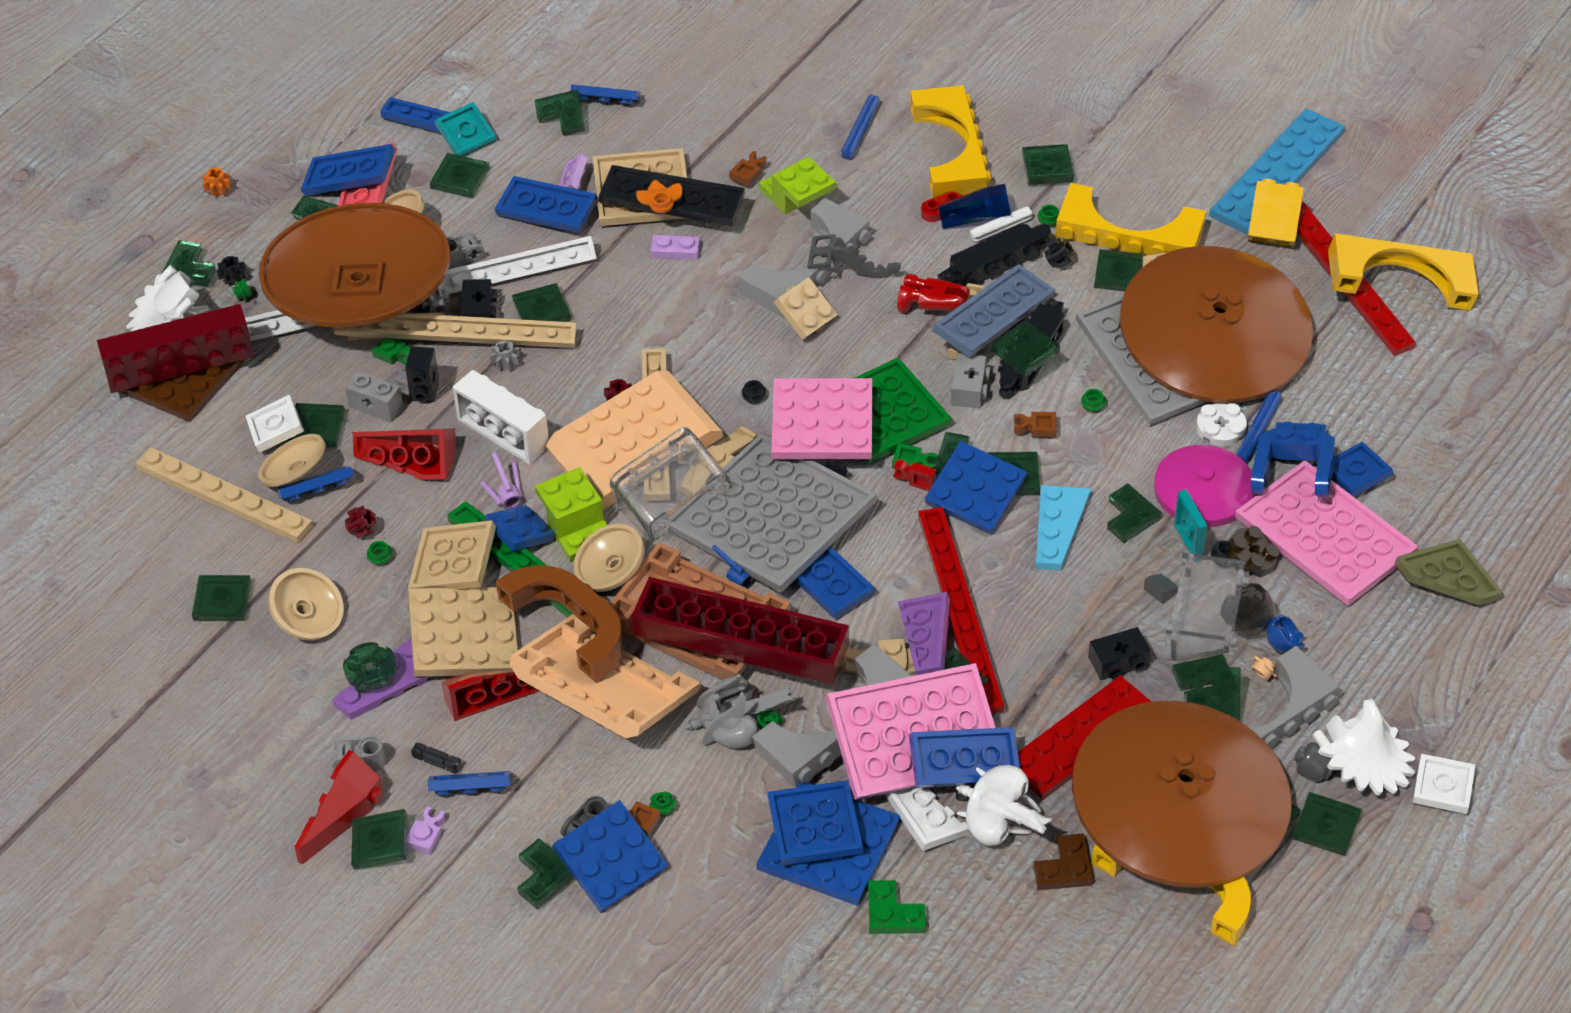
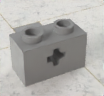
(968, 381)
(374, 396)

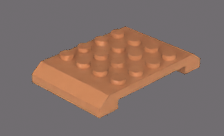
(667, 565)

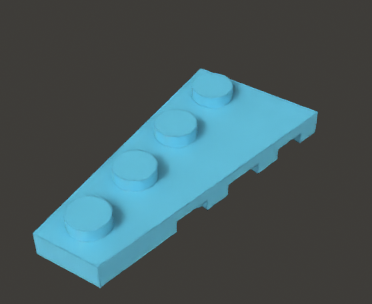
(1058, 522)

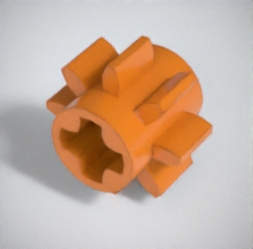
(216, 181)

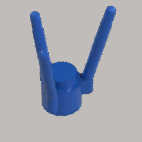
(735, 573)

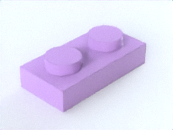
(573, 172)
(675, 247)

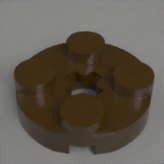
(1264, 550)

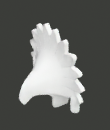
(165, 301)
(1367, 750)

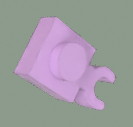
(425, 834)

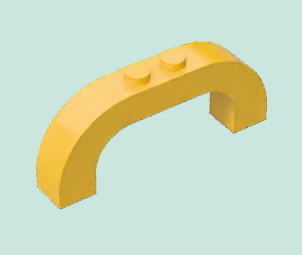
(1235, 896)

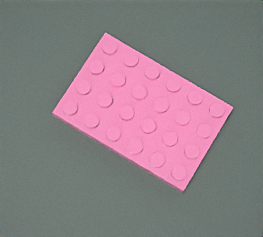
(1329, 537)
(877, 721)

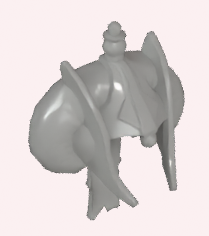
(729, 711)

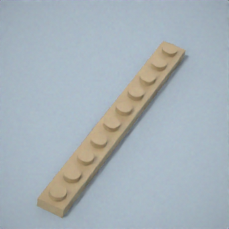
(468, 330)

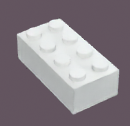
(501, 416)

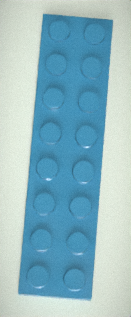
(1283, 161)

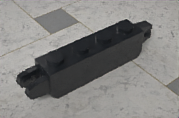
(996, 254)
(1049, 321)

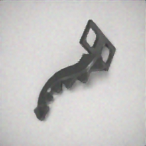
(847, 253)

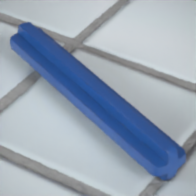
(860, 126)
(1258, 426)

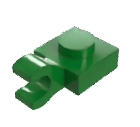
(391, 350)

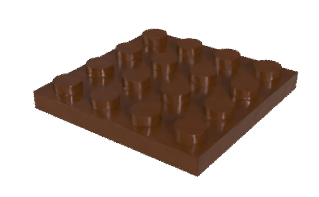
(186, 393)

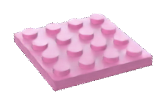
(822, 418)

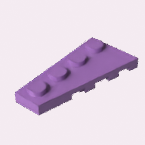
(926, 630)
(356, 703)

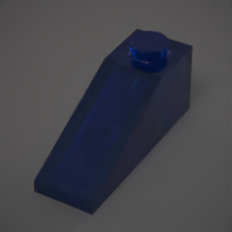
(976, 206)

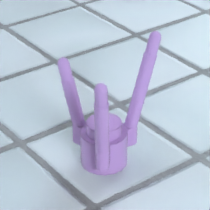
(508, 495)

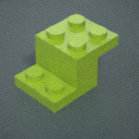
(797, 185)
(571, 509)

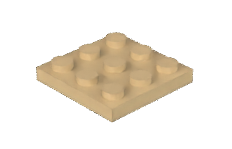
(453, 556)

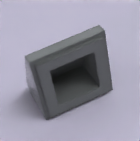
(1160, 587)

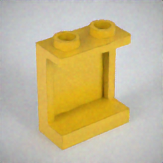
(1275, 213)

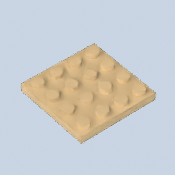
(659, 161)
(460, 631)

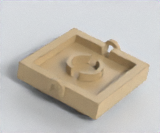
(805, 308)

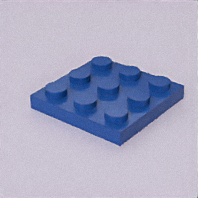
(976, 487)
(814, 822)
(610, 856)

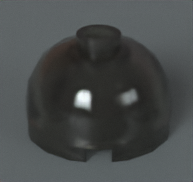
(1254, 610)

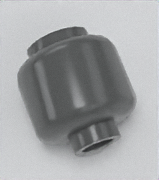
(1311, 763)

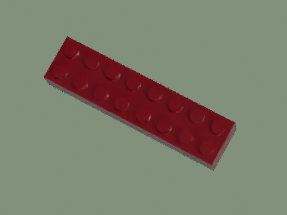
(741, 630)

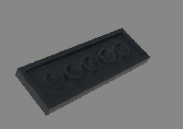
(698, 201)

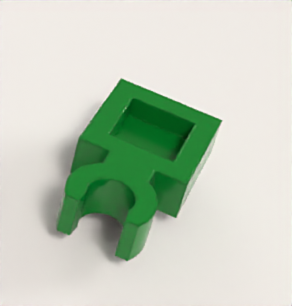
(913, 454)

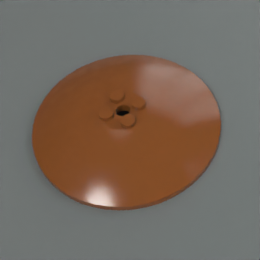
(316, 261)
(1211, 354)
(1176, 829)

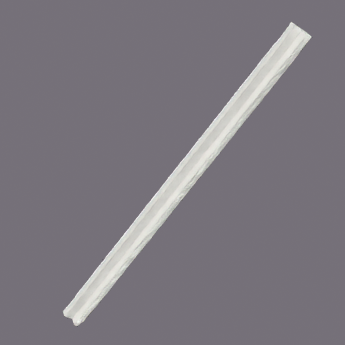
(496, 269)

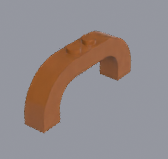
(555, 584)

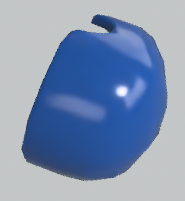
(1283, 634)

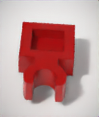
(917, 474)

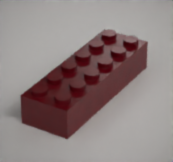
(175, 348)

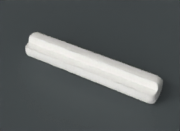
(1000, 224)

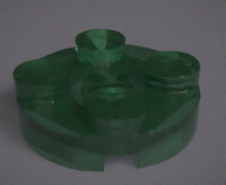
(370, 679)

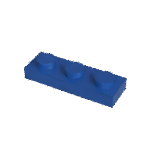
(607, 94)
(411, 113)
(316, 483)
(469, 782)

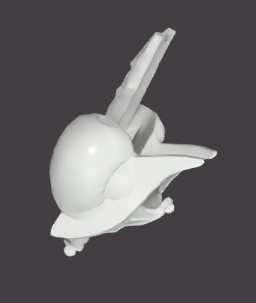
(993, 802)

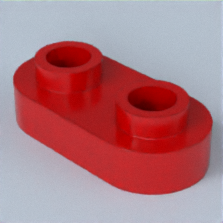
(930, 208)

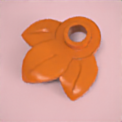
(659, 197)

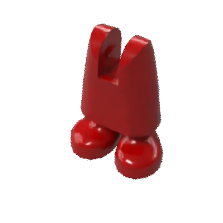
(930, 294)

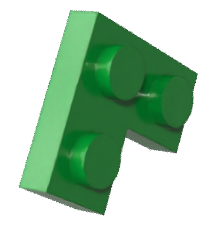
(890, 917)

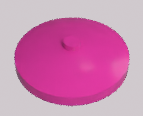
(1213, 477)

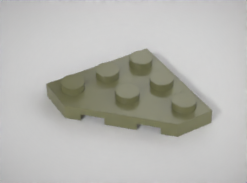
(1451, 571)

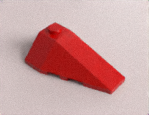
(418, 452)
(483, 691)
(350, 797)

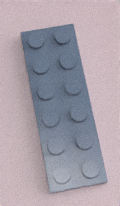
(993, 310)

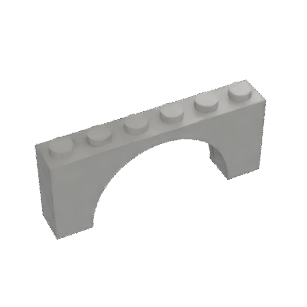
(827, 218)
(1307, 691)
(802, 756)

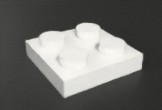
(274, 423)
(1444, 783)

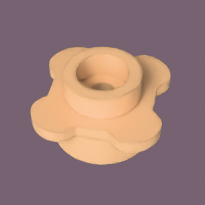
(1263, 668)

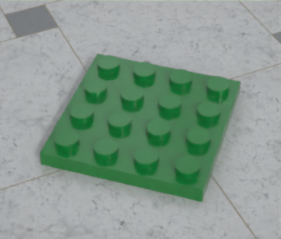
(901, 409)

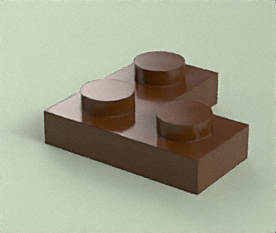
(1069, 870)

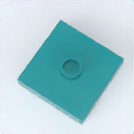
(465, 129)
(1190, 523)

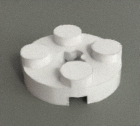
(1228, 414)

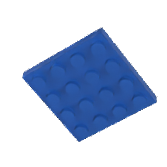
(840, 876)

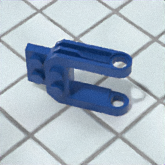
(1295, 442)

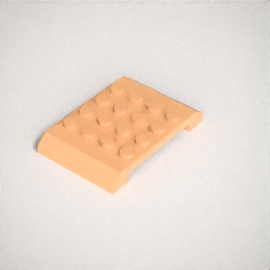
(627, 428)
(623, 700)

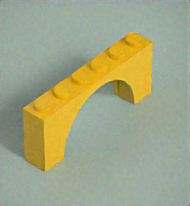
(951, 109)
(1082, 223)
(1449, 270)

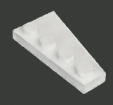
(926, 817)

